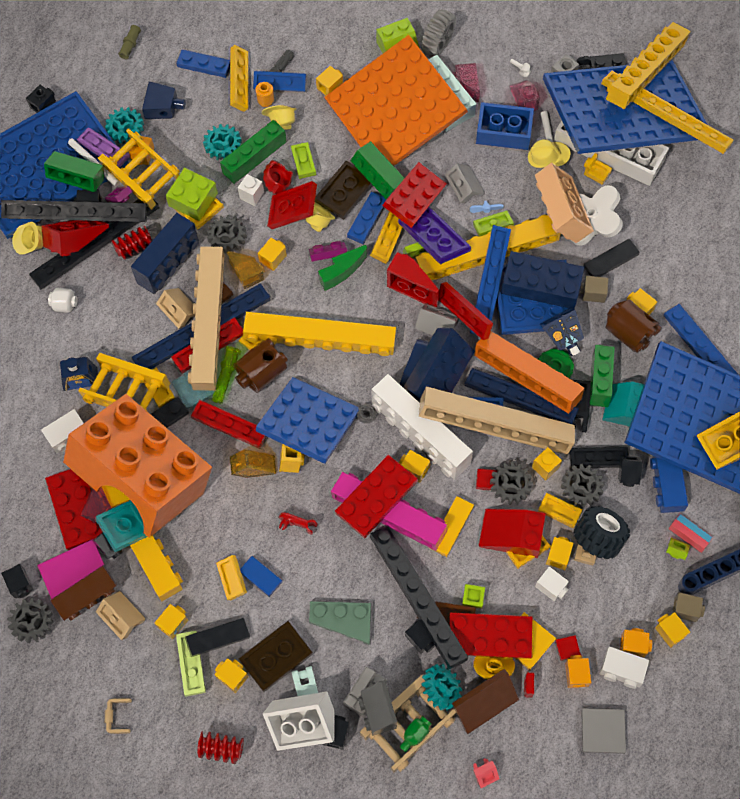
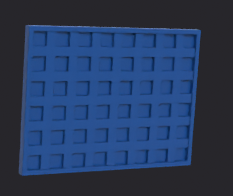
(603, 126)
(678, 403)

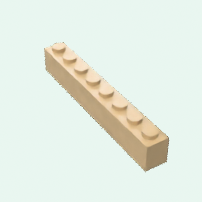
(207, 319)
(496, 420)

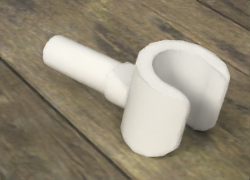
(524, 68)

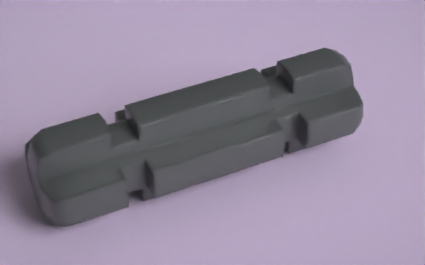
(281, 64)

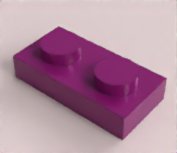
(118, 195)
(322, 252)

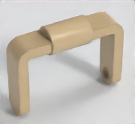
(109, 716)

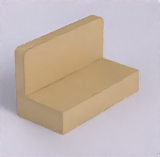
(176, 306)
(119, 614)

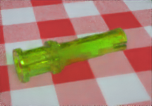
(227, 368)

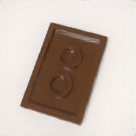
(485, 701)

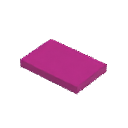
(70, 567)

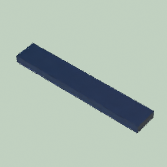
(517, 396)

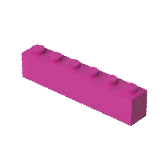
(402, 518)

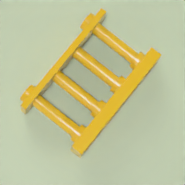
(135, 184)
(123, 369)

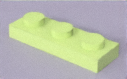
(190, 668)

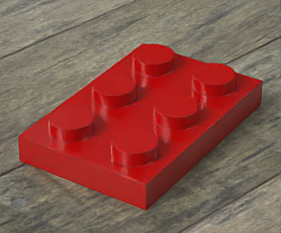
(292, 205)

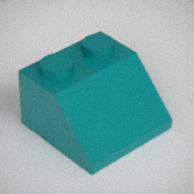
(623, 403)

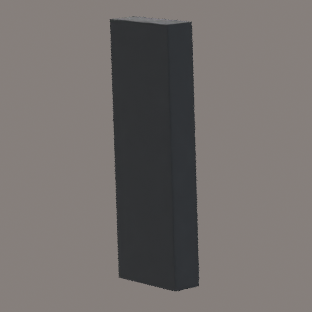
(611, 259)
(597, 456)
(217, 637)

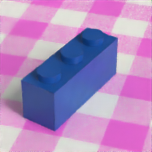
(669, 485)

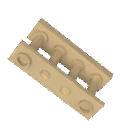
(403, 702)

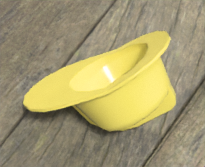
(281, 114)
(545, 152)
(320, 218)
(27, 238)

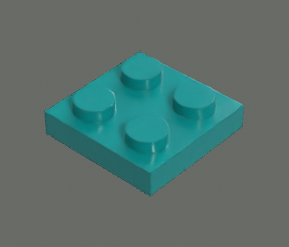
(122, 525)

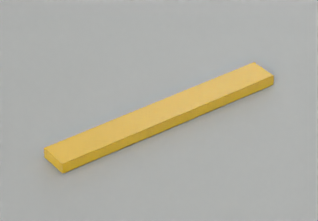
(678, 118)

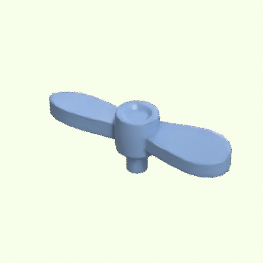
(486, 208)

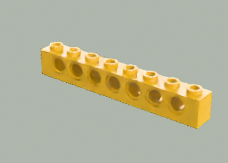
(647, 65)

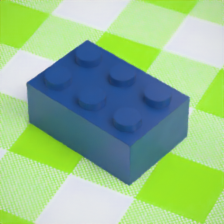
(504, 126)

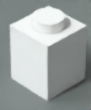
(251, 190)
(552, 584)

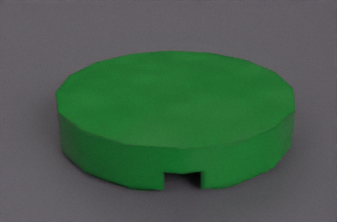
(558, 361)

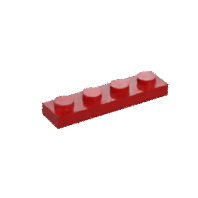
(465, 311)
(229, 332)
(227, 423)

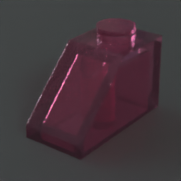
(468, 78)
(525, 94)

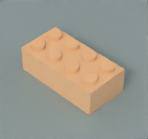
(563, 203)

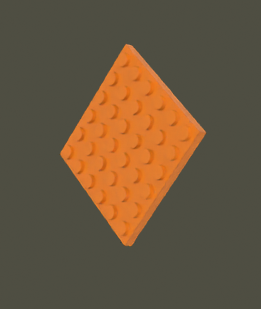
(396, 102)

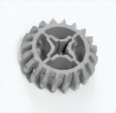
(438, 32)

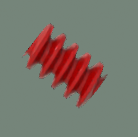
(132, 243)
(220, 748)

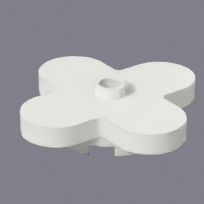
(601, 213)

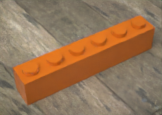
(529, 372)

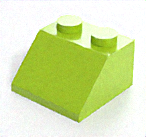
(393, 33)

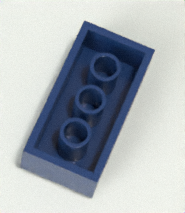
(165, 253)
(542, 280)
(440, 363)

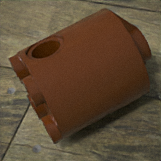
(631, 325)
(255, 371)

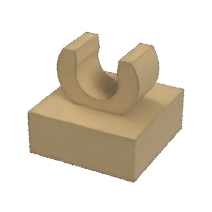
(584, 556)

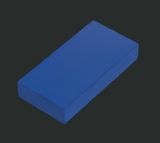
(260, 576)

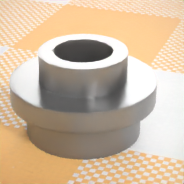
(366, 408)

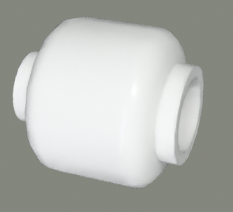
(62, 300)

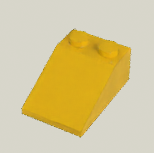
(722, 441)

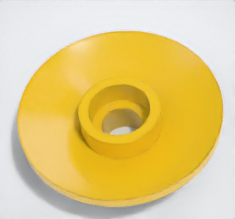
(489, 666)

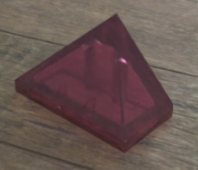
(95, 505)

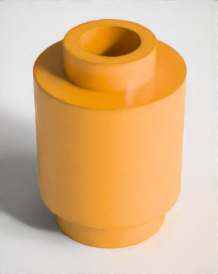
(264, 94)

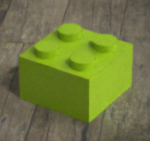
(191, 194)

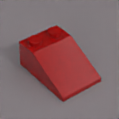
(70, 235)
(409, 279)
(512, 531)

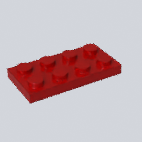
(414, 194)
(376, 496)
(68, 498)
(493, 634)

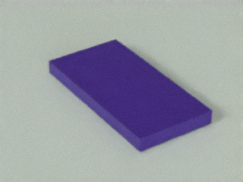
(437, 237)

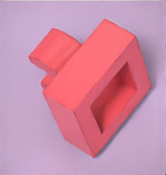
(486, 773)

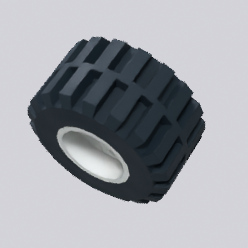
(601, 532)

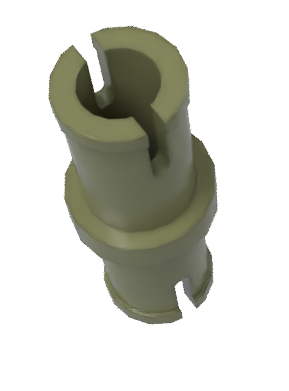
(129, 42)

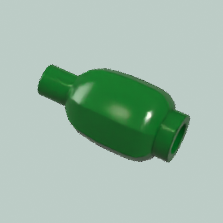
(415, 733)

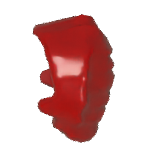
(277, 177)

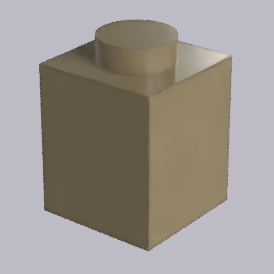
(594, 289)
(688, 607)

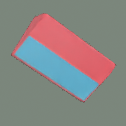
(690, 533)

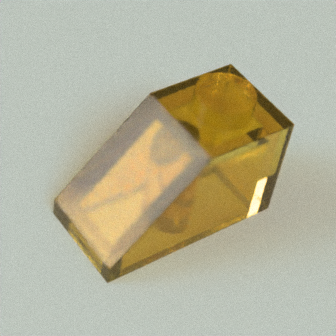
(246, 268)
(252, 464)

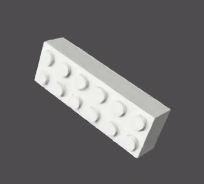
(636, 162)
(428, 435)

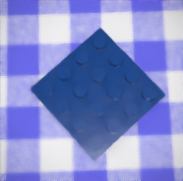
(521, 314)
(308, 420)

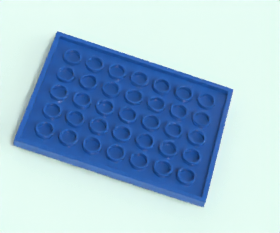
(31, 143)

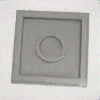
(603, 731)

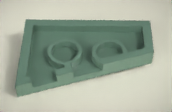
(343, 618)

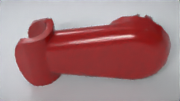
(290, 519)

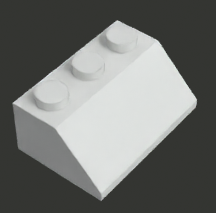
(301, 721)

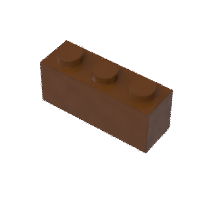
(84, 593)

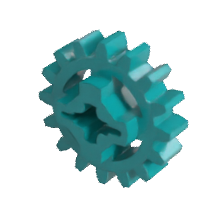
(121, 122)
(220, 141)
(441, 686)

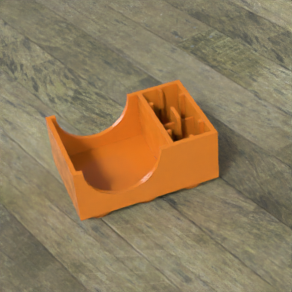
(141, 459)

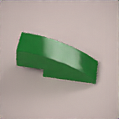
(342, 267)

